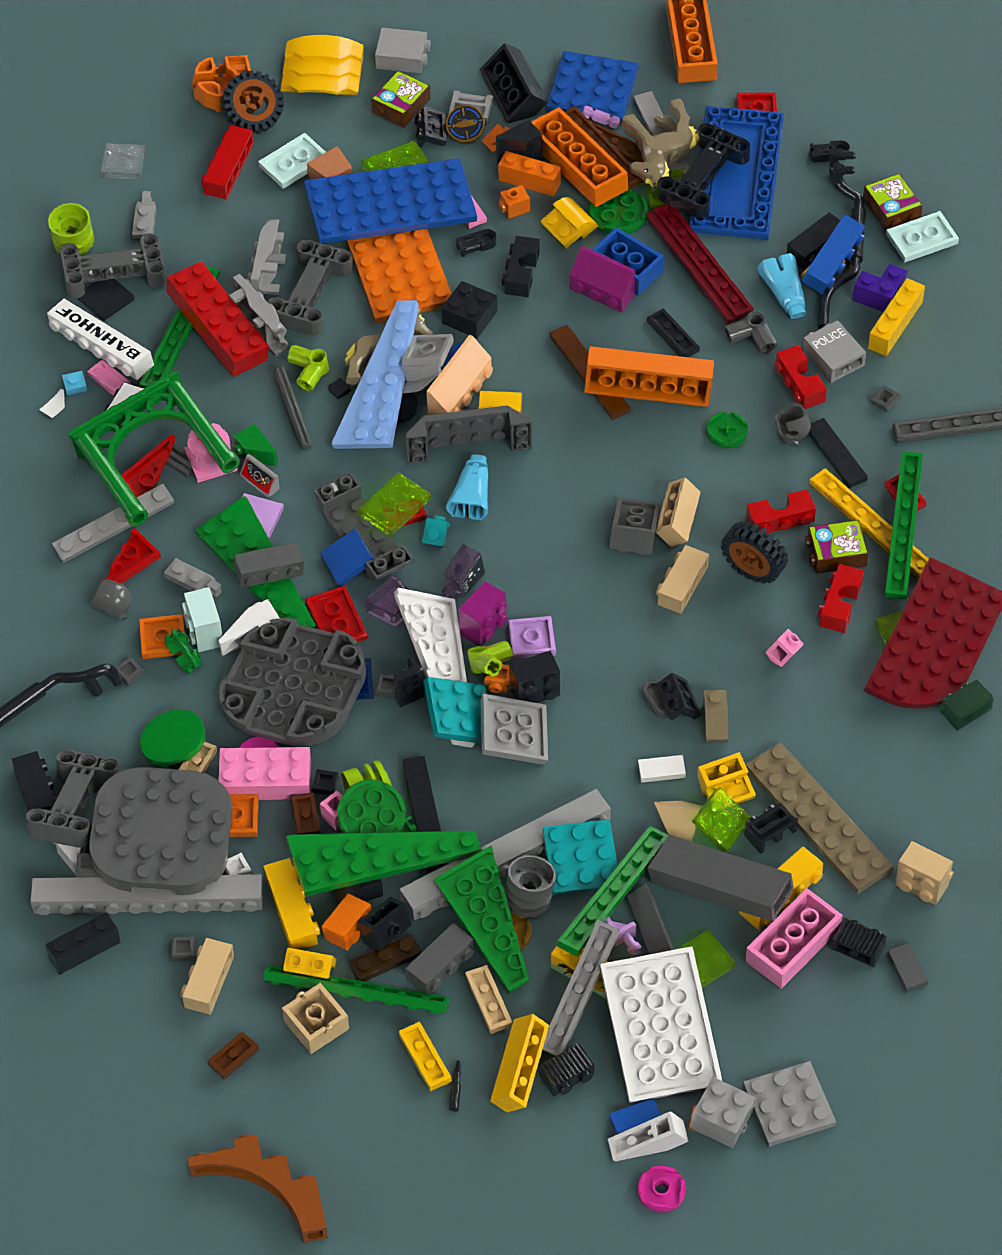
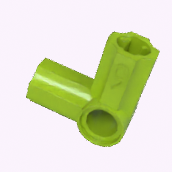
(314, 364)
(489, 658)

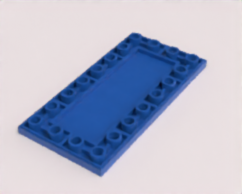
(743, 193)

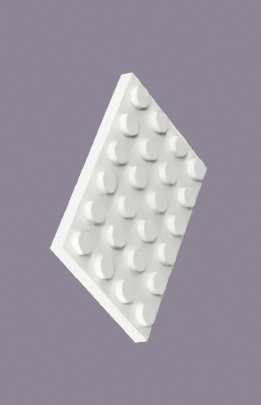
(660, 1024)

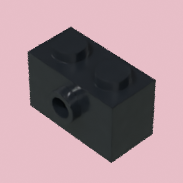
(384, 923)

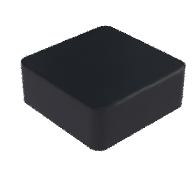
(339, 388)

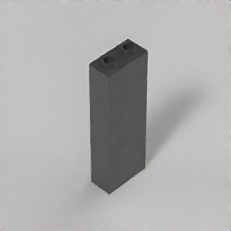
(720, 878)

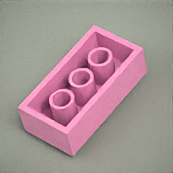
(266, 771)
(793, 938)

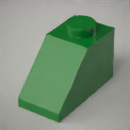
(253, 442)

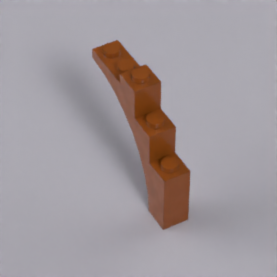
(273, 1174)

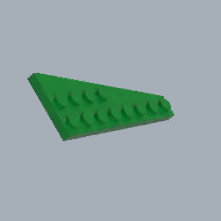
(238, 532)
(345, 860)

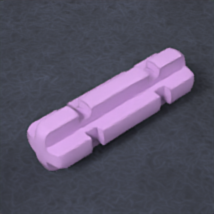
(601, 117)

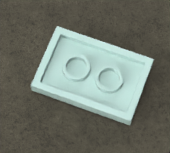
(291, 160)
(922, 236)

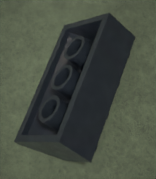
(513, 84)

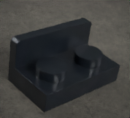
(430, 127)
(409, 683)
(677, 697)

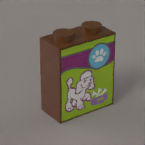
(400, 99)
(892, 201)
(836, 545)

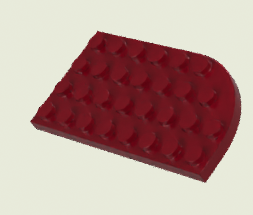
(935, 638)

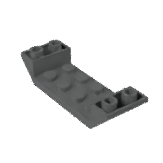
(468, 427)
(340, 505)

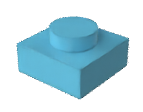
(74, 383)

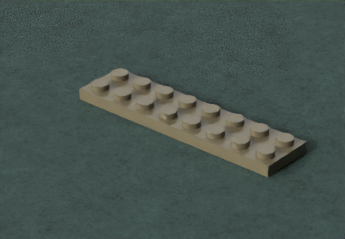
(820, 818)

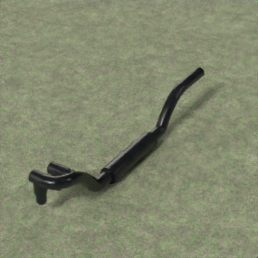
(858, 213)
(38, 690)

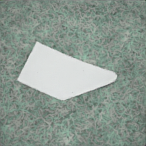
(55, 405)

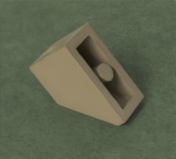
(715, 715)

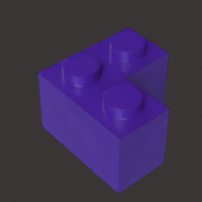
(879, 291)

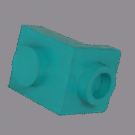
(435, 531)

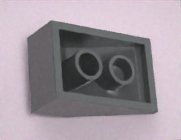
(634, 526)

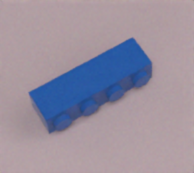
(833, 254)

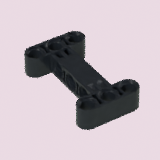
(689, 192)

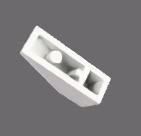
(256, 615)
(649, 1137)

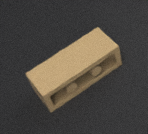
(678, 512)
(682, 579)
(207, 976)

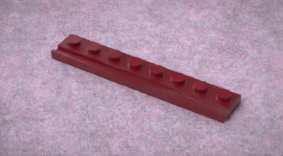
(699, 263)

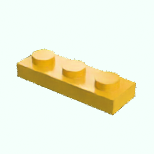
(425, 1056)

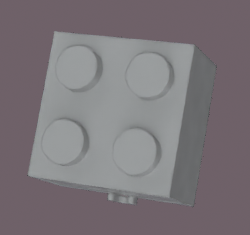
(722, 1112)

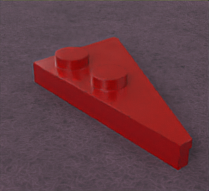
(147, 471)
(133, 558)

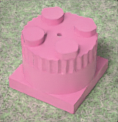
(202, 463)

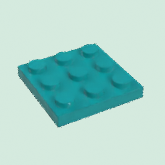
(455, 709)
(580, 855)

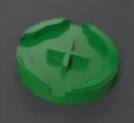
(727, 430)

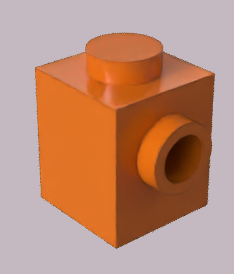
(514, 202)

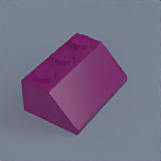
(602, 279)

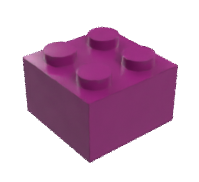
(482, 614)

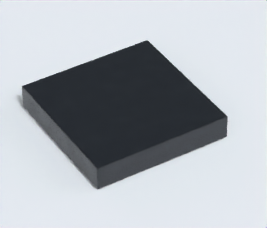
(106, 298)

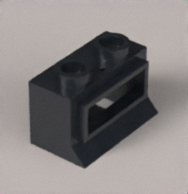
(774, 831)

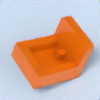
(490, 138)
(500, 682)

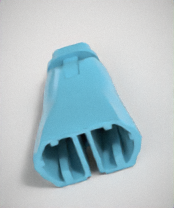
(784, 283)
(471, 490)

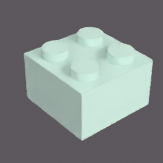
(202, 619)

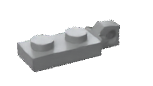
(144, 216)
(191, 577)

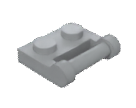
(482, 103)

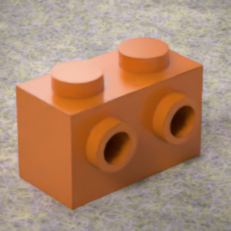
(342, 924)

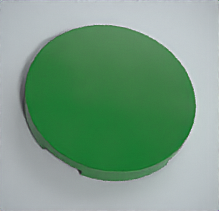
(624, 211)
(172, 737)
(371, 808)

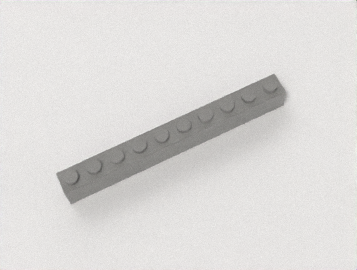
(423, 895)
(93, 896)

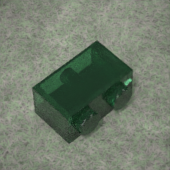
(966, 704)

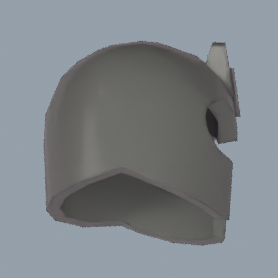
(792, 424)
(112, 598)

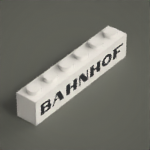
(100, 339)

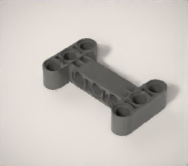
(320, 263)
(112, 265)
(63, 822)

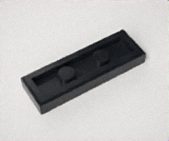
(673, 333)

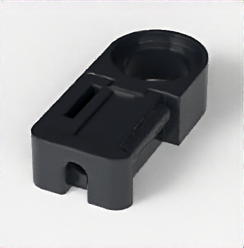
(820, 152)
(474, 242)

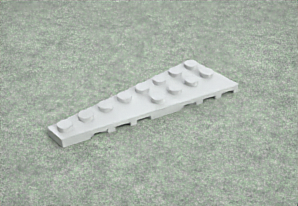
(435, 635)

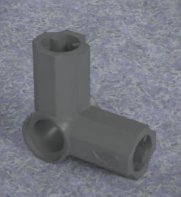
(746, 328)

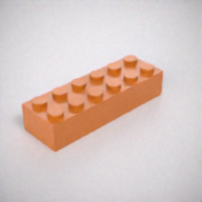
(692, 40)
(580, 158)
(649, 376)

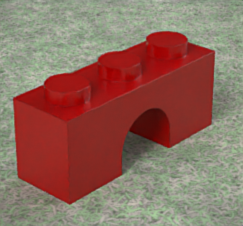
(806, 390)
(798, 511)
(845, 584)

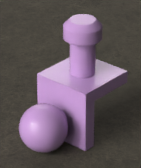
(626, 935)

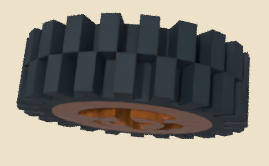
(267, 91)
(754, 552)

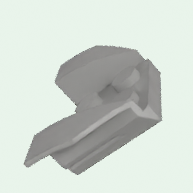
(424, 359)

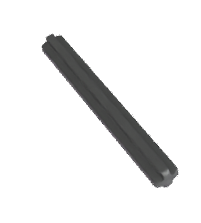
(293, 408)

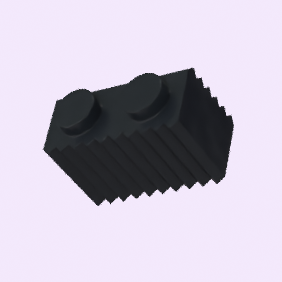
(859, 942)
(566, 1070)

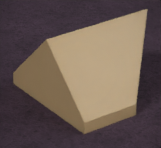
(678, 818)

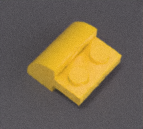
(568, 222)
(730, 775)

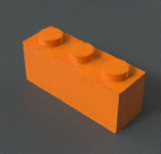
(530, 173)

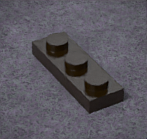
(386, 959)

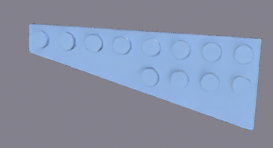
(377, 400)

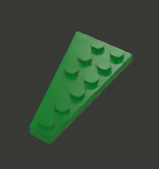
(481, 906)

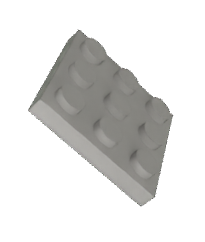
(514, 729)
(790, 1104)

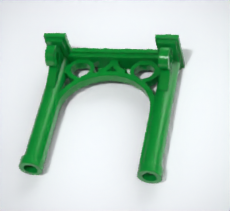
(169, 389)

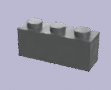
(268, 565)
(440, 959)

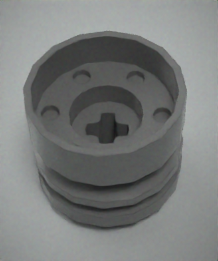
(529, 886)

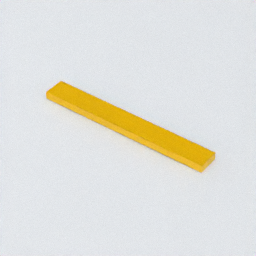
(869, 520)

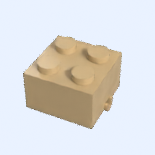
(924, 873)
(315, 1018)

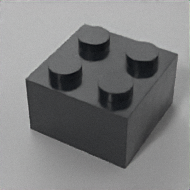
(469, 309)
(535, 678)

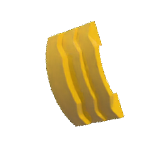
(322, 65)

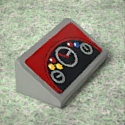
(260, 476)

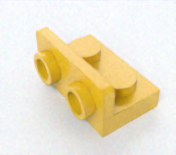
(309, 963)

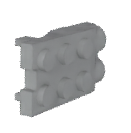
(267, 259)
(260, 314)

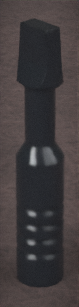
(456, 1089)

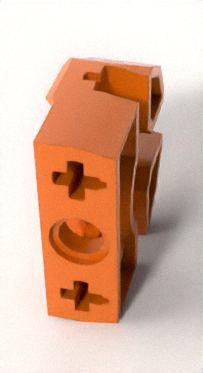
(210, 87)

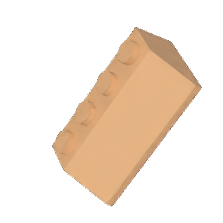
(459, 379)

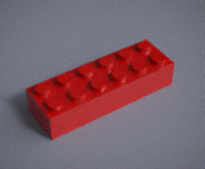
(217, 319)

